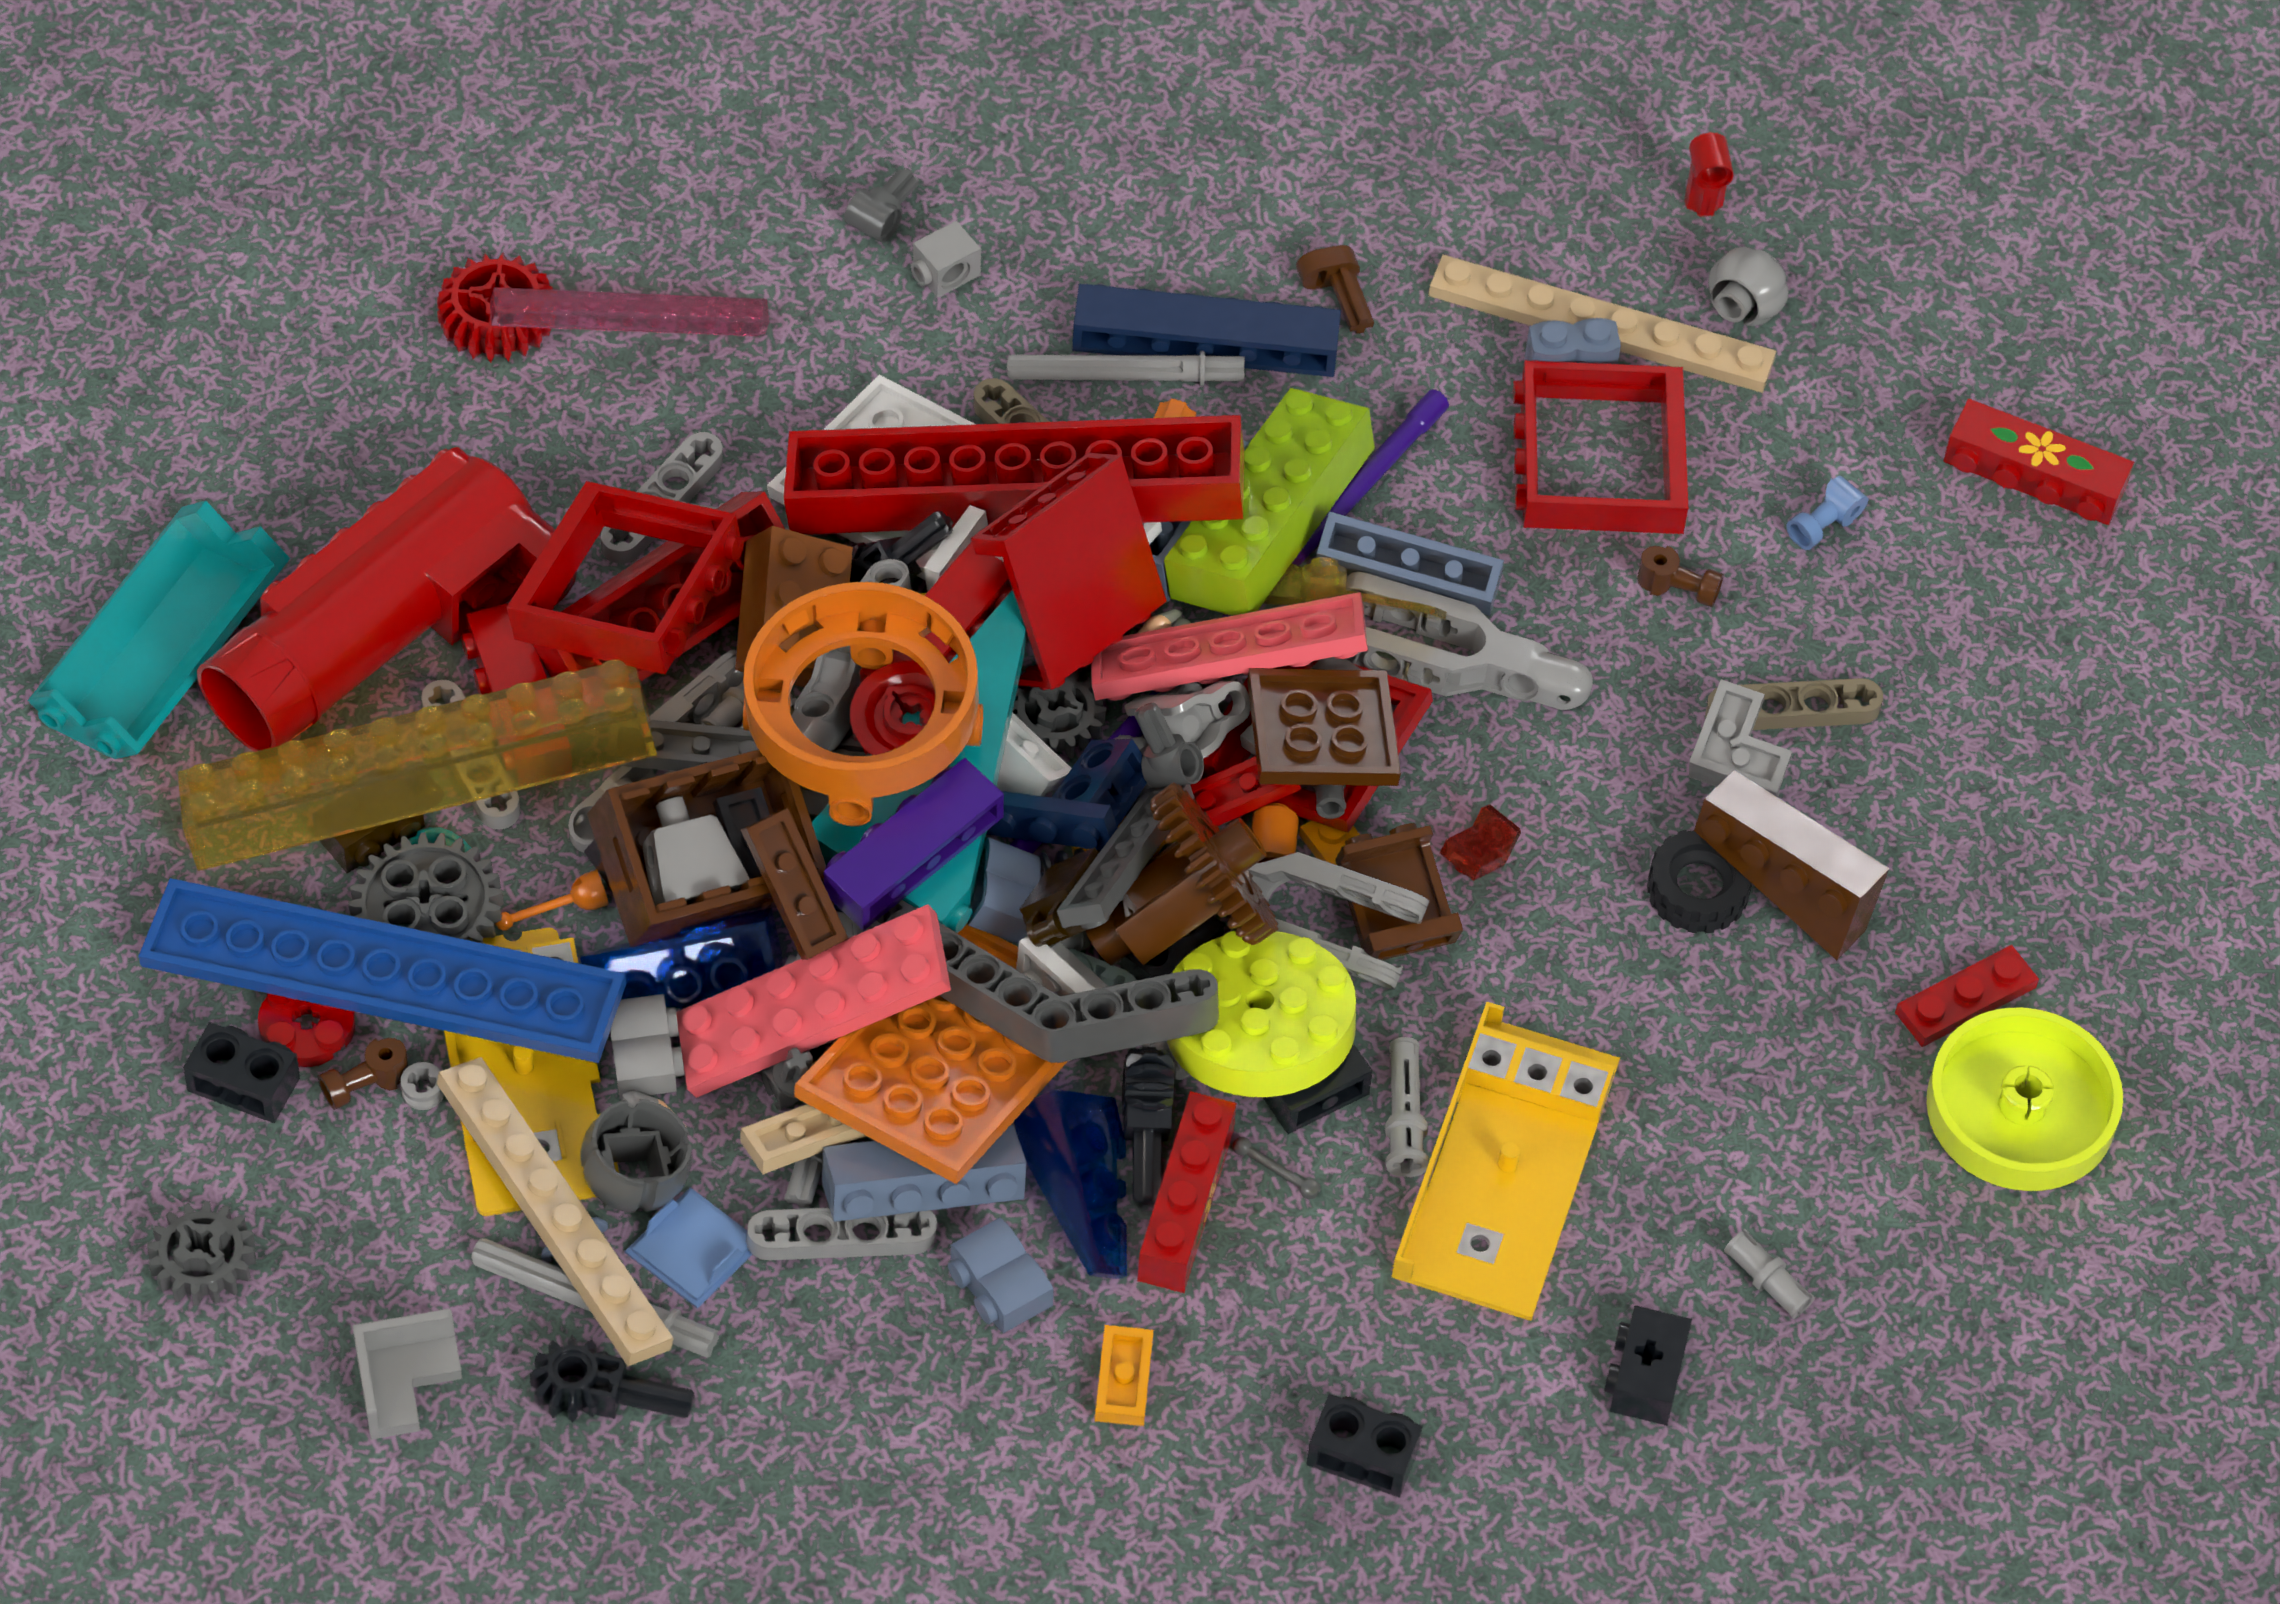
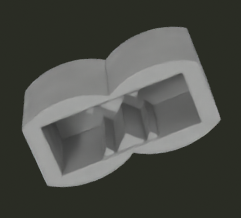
(644, 1046)

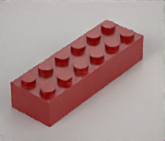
(648, 587)

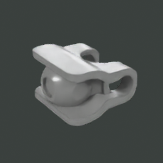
(1196, 713)

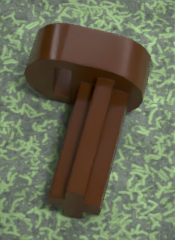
(1337, 268)

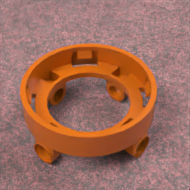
(873, 623)

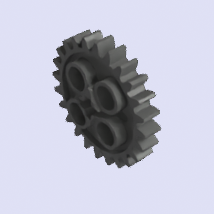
(425, 868)

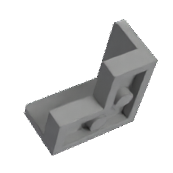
(1728, 746)
(401, 1356)

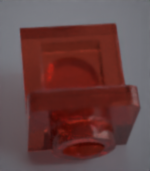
(1483, 845)

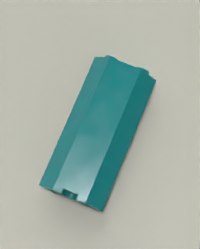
(157, 631)

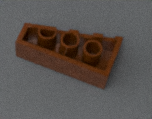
(1793, 861)

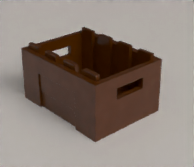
(629, 814)

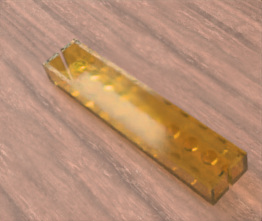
(414, 763)

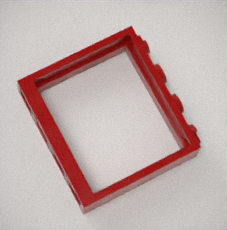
(1606, 383)
(637, 513)

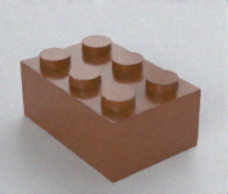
(777, 571)

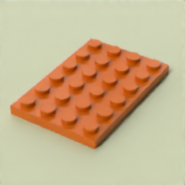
(930, 1079)

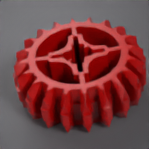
(466, 306)

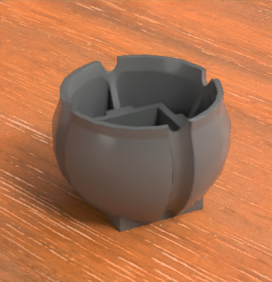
(631, 1135)

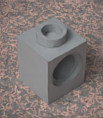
(946, 259)

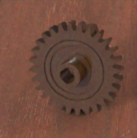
(1188, 884)

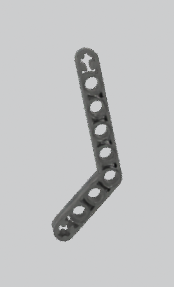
(1075, 1023)

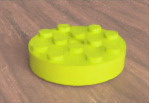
(1280, 1020)
(1981, 1105)

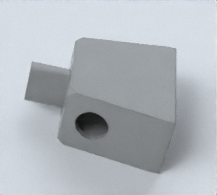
(689, 855)

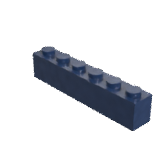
(1176, 324)

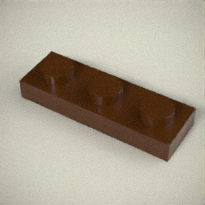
(794, 884)

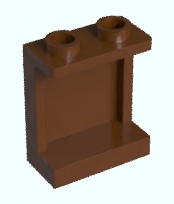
(1409, 863)

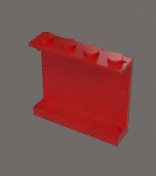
(1076, 565)

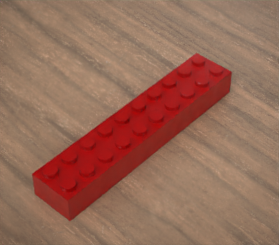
(907, 473)

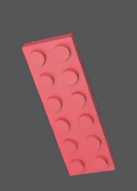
(1230, 647)
(812, 1001)

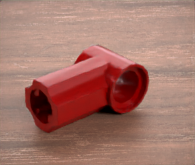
(1708, 173)

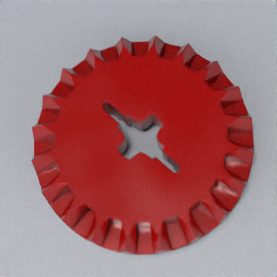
(877, 705)

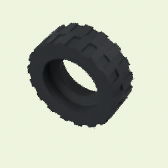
(1688, 911)

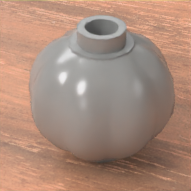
(1748, 279)

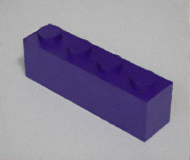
(913, 843)

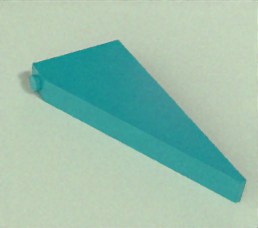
(999, 658)

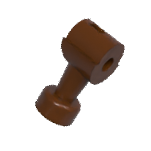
(1661, 570)
(382, 1065)

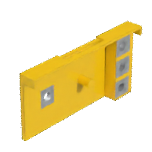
(1505, 1166)

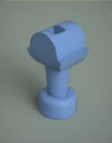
(1841, 504)

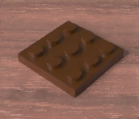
(1323, 727)

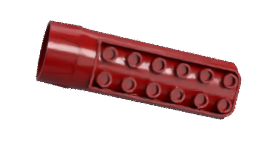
(416, 561)

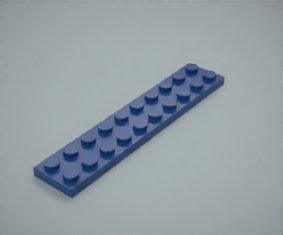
(383, 970)

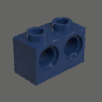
(1106, 775)

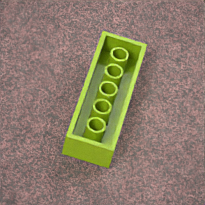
(1290, 484)

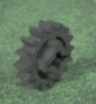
(1061, 715)
(196, 1270)

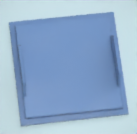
(691, 1247)

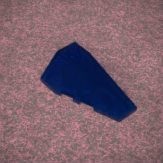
(697, 959)
(1073, 1155)

